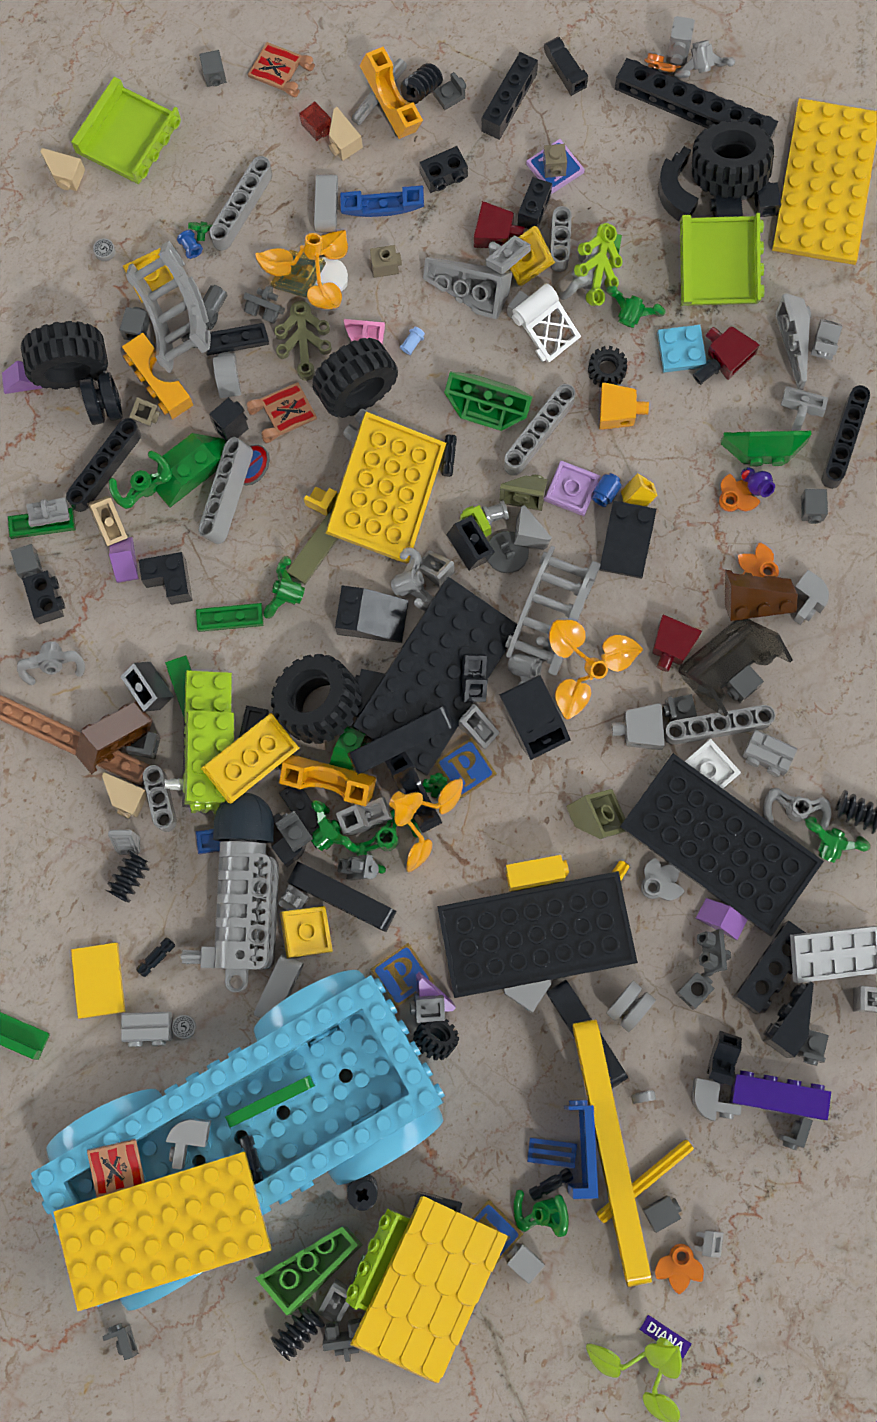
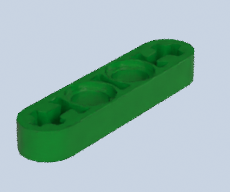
(269, 1101)

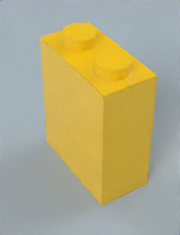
(536, 873)

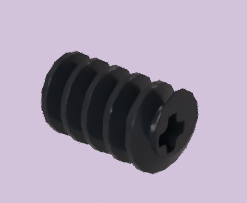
(421, 83)
(857, 810)
(128, 876)
(366, 1200)
(297, 1333)

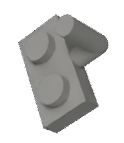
(507, 255)
(804, 403)

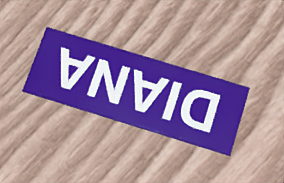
(656, 1330)

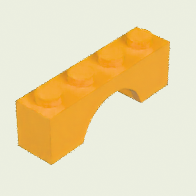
(379, 74)
(171, 395)
(305, 773)

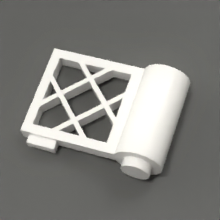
(534, 310)

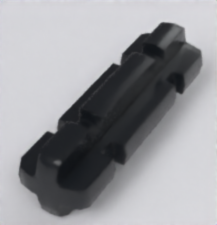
(449, 455)
(155, 957)
(247, 1143)
(550, 1184)

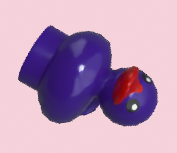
(758, 482)

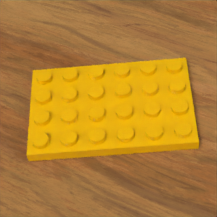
(385, 487)

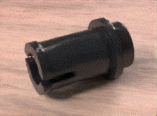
(711, 368)

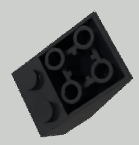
(535, 717)
(793, 1025)

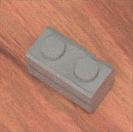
(680, 40)
(769, 753)
(146, 1028)

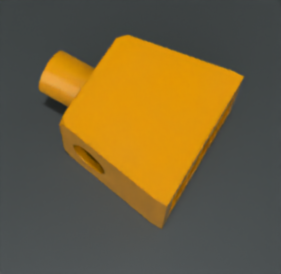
(619, 406)

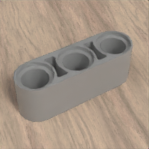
(326, 203)
(560, 229)
(166, 806)
(279, 984)

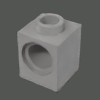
(524, 1262)

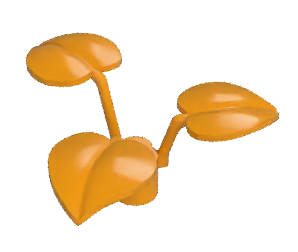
(332, 245)
(618, 655)
(405, 808)

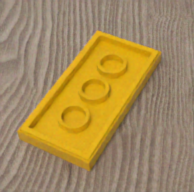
(250, 758)

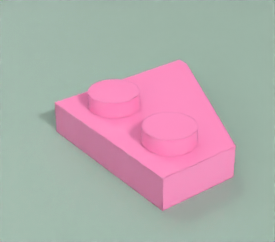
(364, 329)

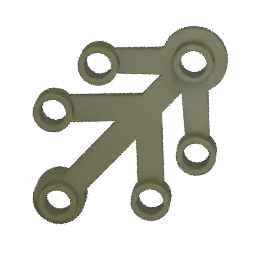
(302, 336)

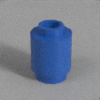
(606, 489)

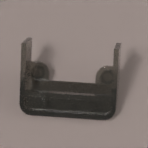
(726, 656)

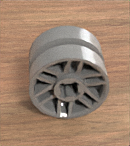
(631, 1006)

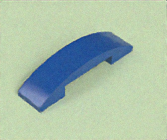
(382, 204)

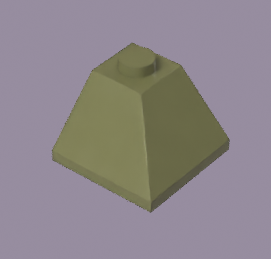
(524, 491)
(597, 814)

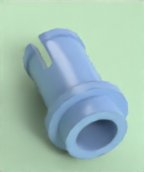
(410, 343)

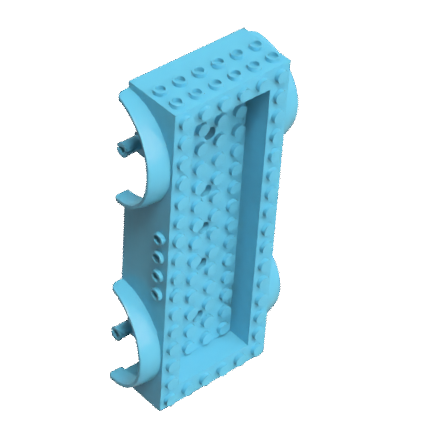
(329, 1127)

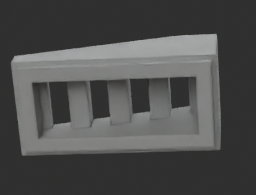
(124, 840)

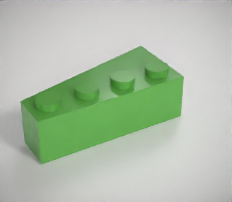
(304, 1273)

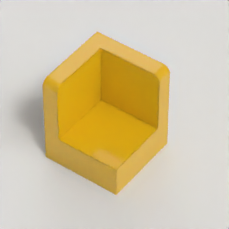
(639, 491)
(321, 500)

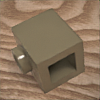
(554, 160)
(385, 261)
(144, 412)

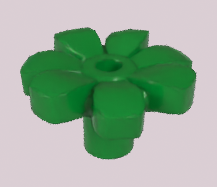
(201, 228)
(435, 784)

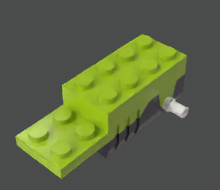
(206, 734)

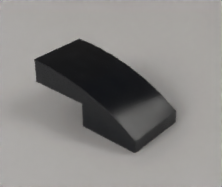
(474, 678)

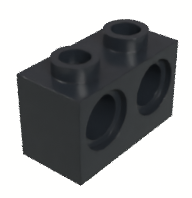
(441, 165)
(534, 203)
(39, 599)

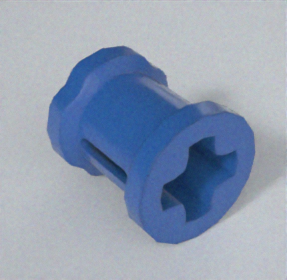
(190, 244)

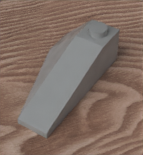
(470, 284)
(794, 322)

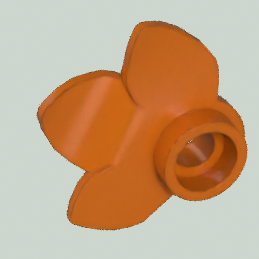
(656, 61)
(738, 493)
(759, 561)
(679, 1271)

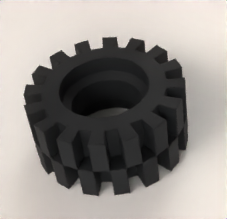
(607, 355)
(432, 1046)

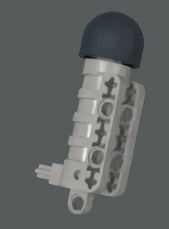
(243, 832)

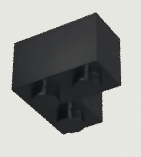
(168, 571)

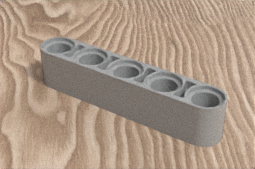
(238, 212)
(543, 420)
(225, 490)
(730, 724)

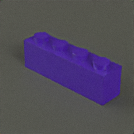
(780, 1096)

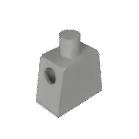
(642, 727)

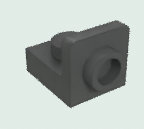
(451, 92)
(679, 707)
(293, 830)
(428, 1008)
(814, 1048)
(800, 1130)
(126, 1343)

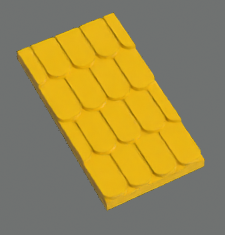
(429, 1290)

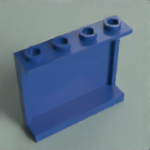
(589, 1187)

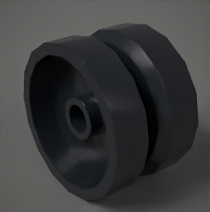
(97, 399)

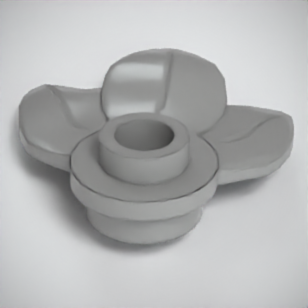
(664, 880)

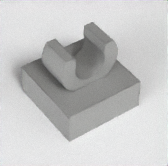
(292, 899)
(712, 1243)

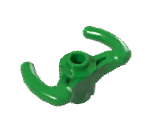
(632, 308)
(142, 483)
(284, 589)
(329, 831)
(380, 835)
(834, 841)
(548, 1213)

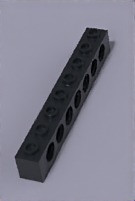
(683, 105)

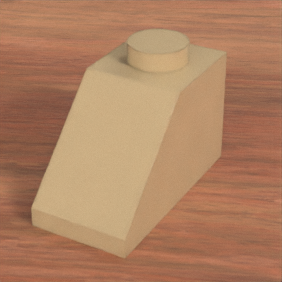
(343, 136)
(64, 168)
(107, 520)
(124, 796)

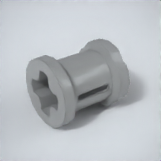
(496, 512)

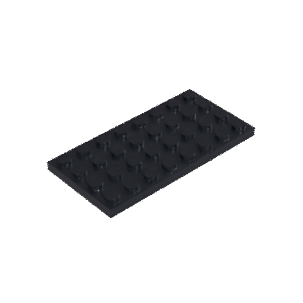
(431, 666)
(721, 844)
(537, 934)

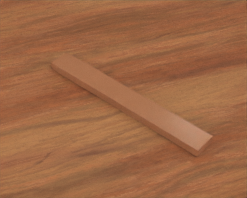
(66, 738)

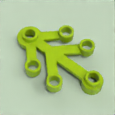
(605, 236)

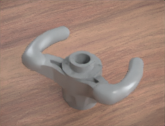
(702, 60)
(580, 282)
(412, 580)
(49, 661)
(528, 665)
(803, 803)

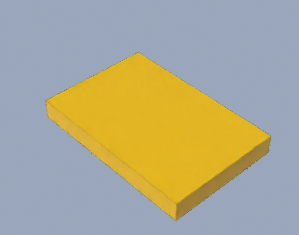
(98, 980)

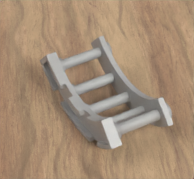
(192, 301)
(574, 611)

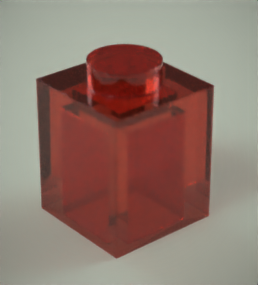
(315, 121)

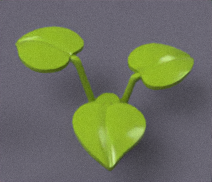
(660, 1355)

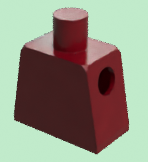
(495, 226)
(731, 349)
(674, 642)

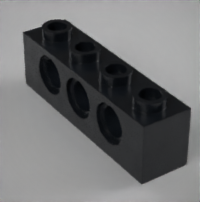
(509, 95)
(747, 992)

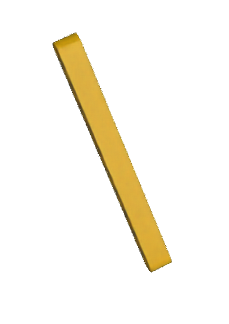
(612, 1154)

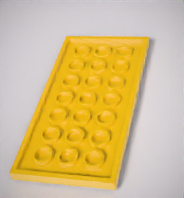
(826, 181)
(161, 1231)

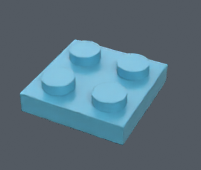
(681, 348)

